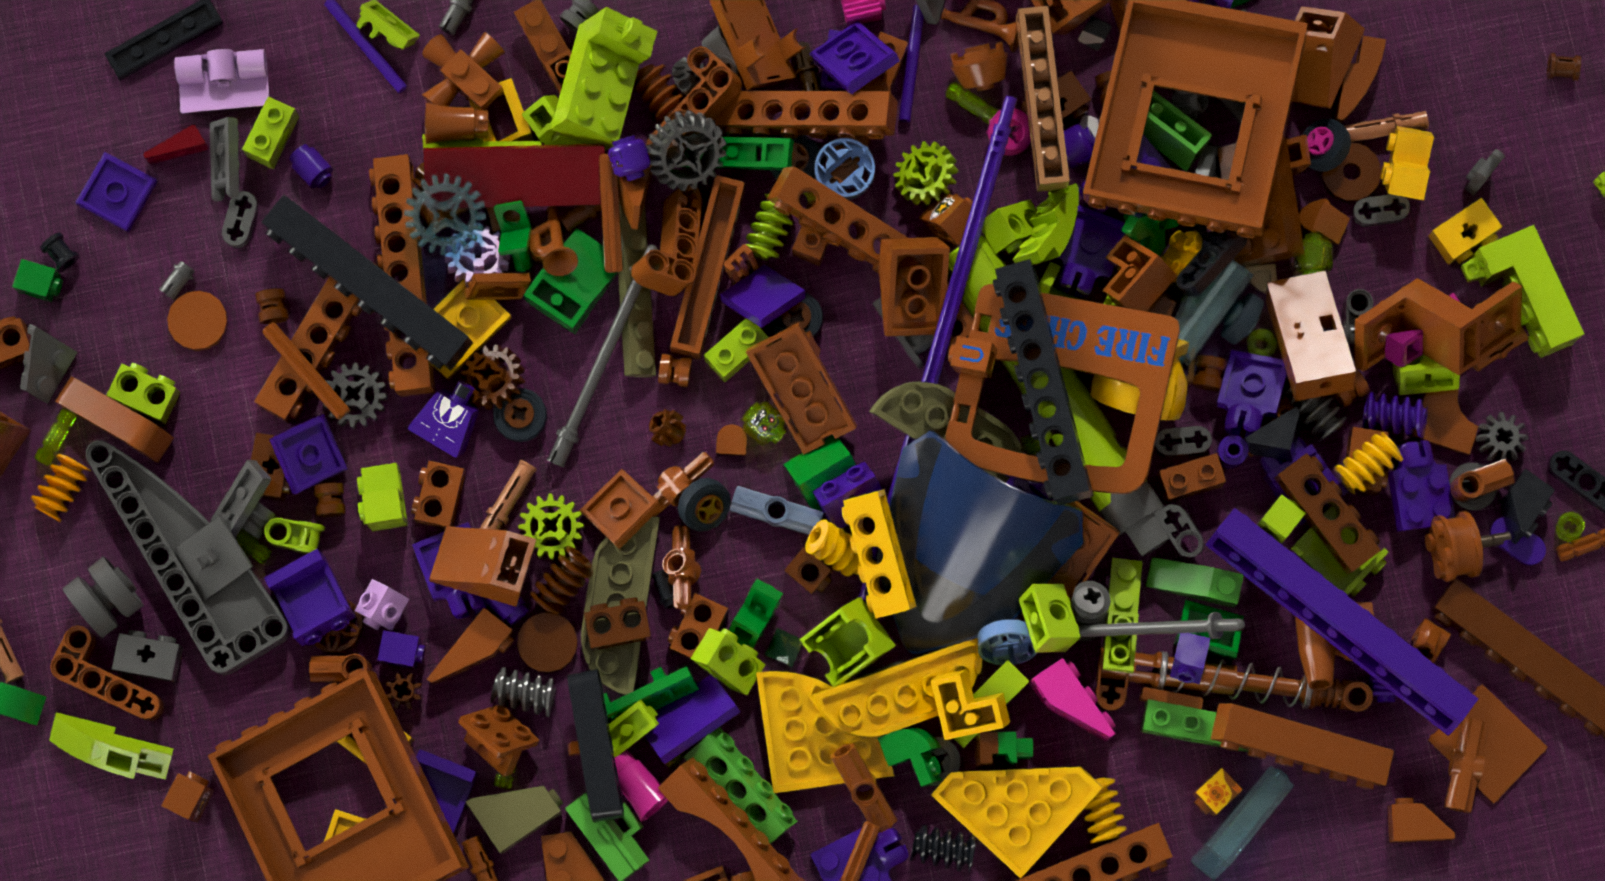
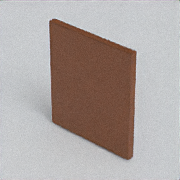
(1508, 746)

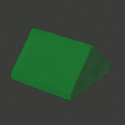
(818, 467)
(1222, 648)

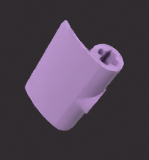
(222, 80)

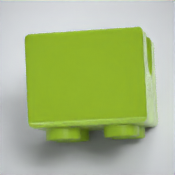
(849, 641)

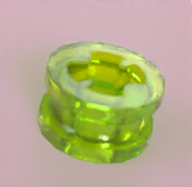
(1566, 535)

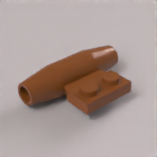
(1318, 654)

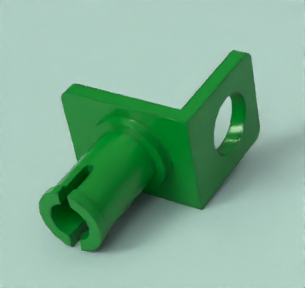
(514, 235)

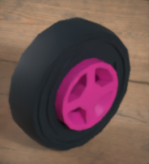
(1327, 144)

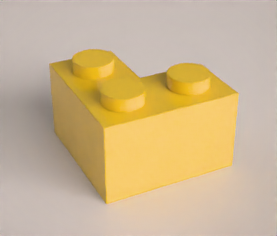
(1408, 162)
(963, 714)

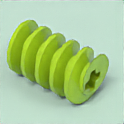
(767, 231)

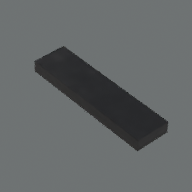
(163, 38)

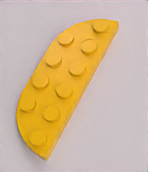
(897, 694)

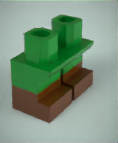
(1001, 744)

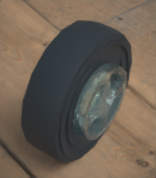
(1242, 318)

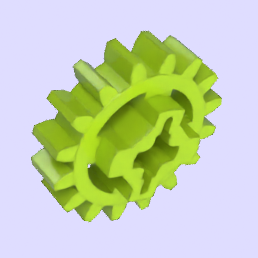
(925, 173)
(561, 515)

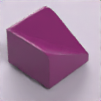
(1404, 347)

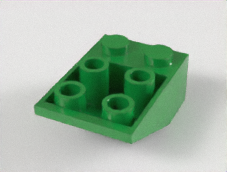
(572, 296)

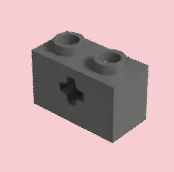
(163, 666)

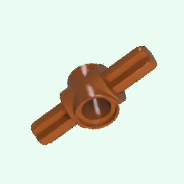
(676, 480)
(681, 567)

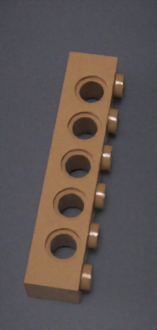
(1042, 98)

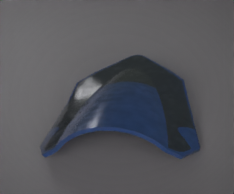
(969, 544)

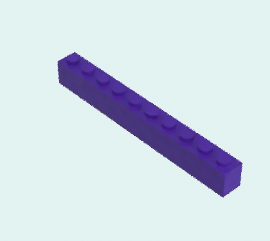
(1342, 622)

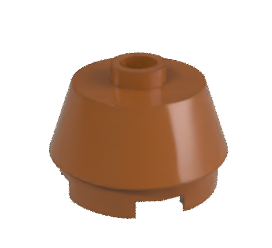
(980, 66)

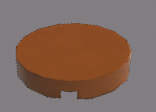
(197, 320)

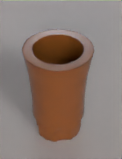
(454, 123)

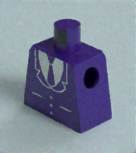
(447, 419)

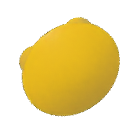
(1182, 250)

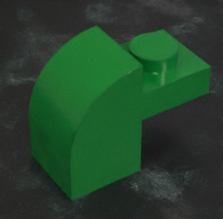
(755, 613)
(20, 704)
(916, 746)

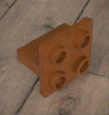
(497, 737)

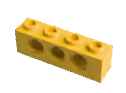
(892, 566)

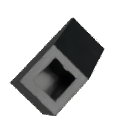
(1523, 504)

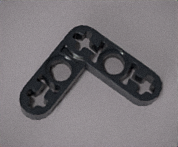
(1217, 245)
(1572, 464)

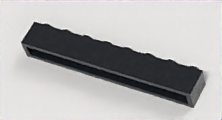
(367, 282)

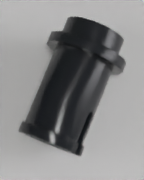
(664, 588)

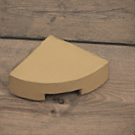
(1262, 275)

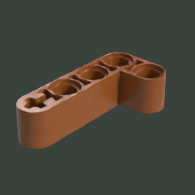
(707, 88)
(676, 262)
(115, 419)
(108, 682)

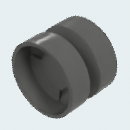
(110, 590)

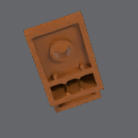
(1451, 331)

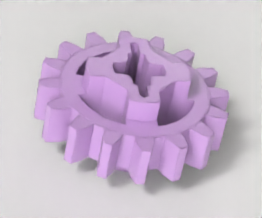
(466, 264)

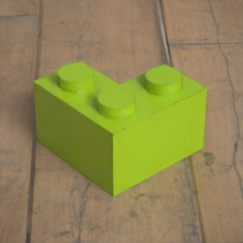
(382, 497)

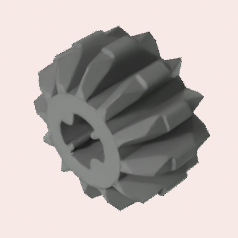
(1502, 427)

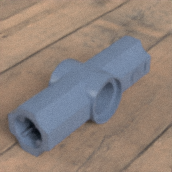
(756, 506)

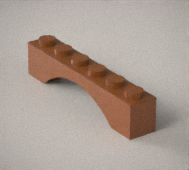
(696, 793)

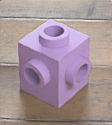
(381, 606)

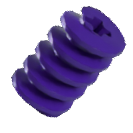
(1395, 415)

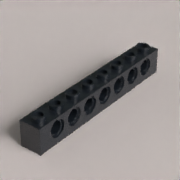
(1076, 483)

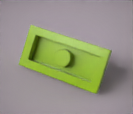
(388, 24)
(632, 726)

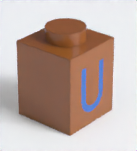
(972, 357)

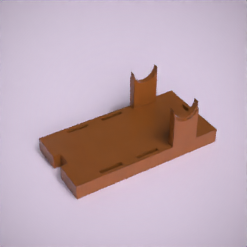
(756, 42)
(792, 368)
(1097, 540)

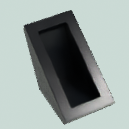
(1278, 437)

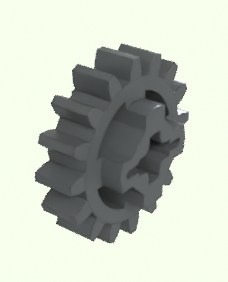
(366, 386)

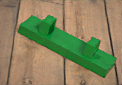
(743, 153)
(657, 694)

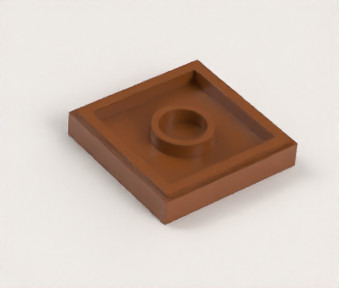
(620, 508)

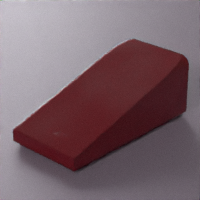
(181, 144)

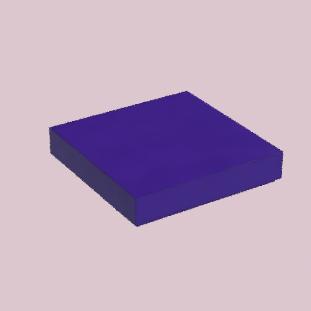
(116, 192)
(763, 296)
(308, 454)

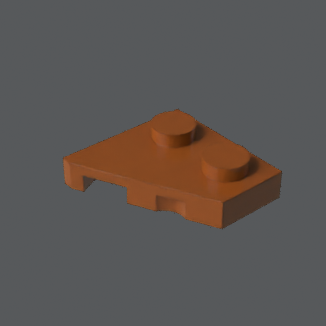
(567, 859)

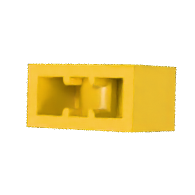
(1478, 220)

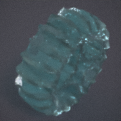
(433, 204)

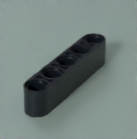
(595, 746)

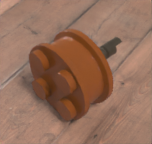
(1458, 546)

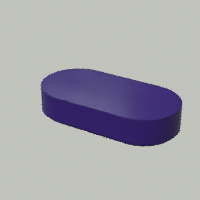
(1526, 551)

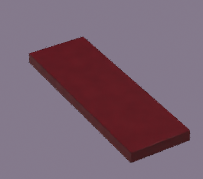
(520, 173)

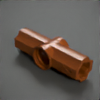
(1466, 765)
(856, 773)

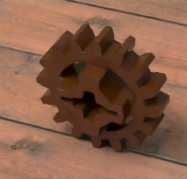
(493, 379)

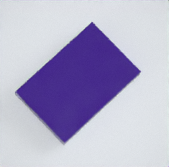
(854, 57)
(691, 719)

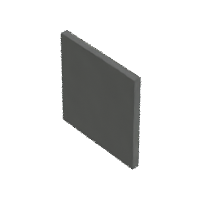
(213, 557)

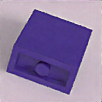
(310, 598)
(449, 783)

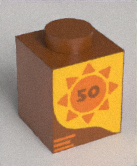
(1216, 793)

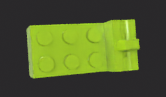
(601, 77)
(1544, 302)

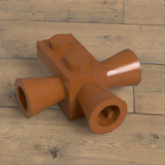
(463, 72)

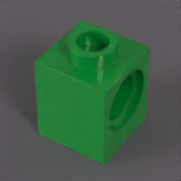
(37, 281)

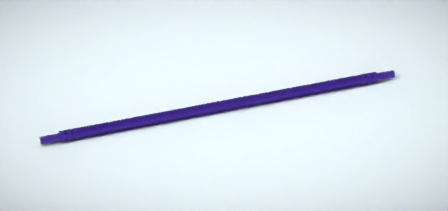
(963, 263)

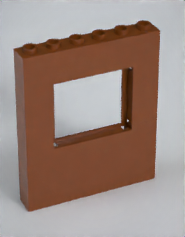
(1206, 54)
(388, 846)

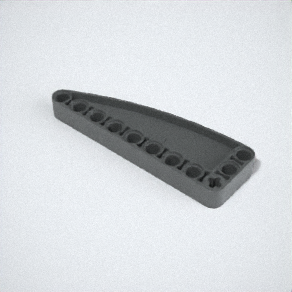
(234, 612)

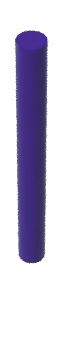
(365, 45)
(911, 64)

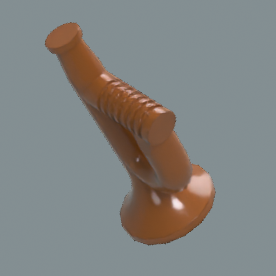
(998, 26)
(556, 258)

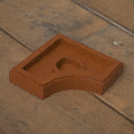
(1446, 423)

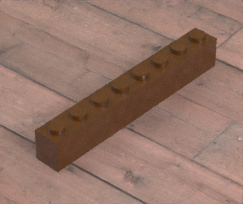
(1524, 655)

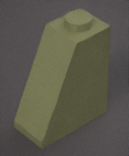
(515, 814)

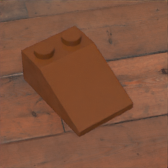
(912, 284)

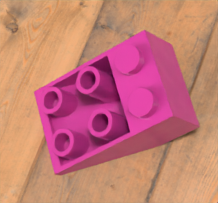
(1065, 696)

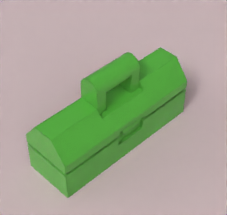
(615, 847)

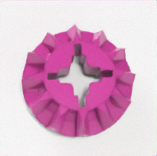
(1021, 134)

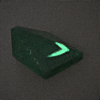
(784, 647)

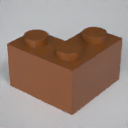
(1140, 275)

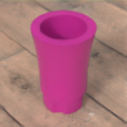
(639, 786)

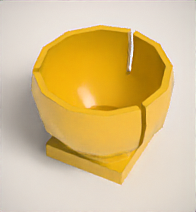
(1126, 397)

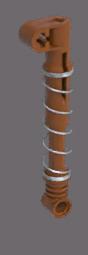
(1224, 679)

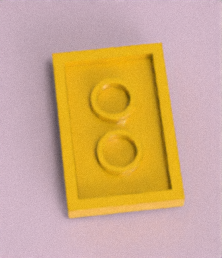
(475, 318)

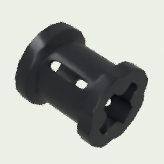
(59, 252)

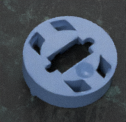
(835, 158)
(996, 651)

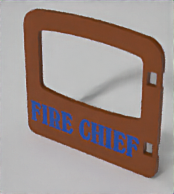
(1089, 339)

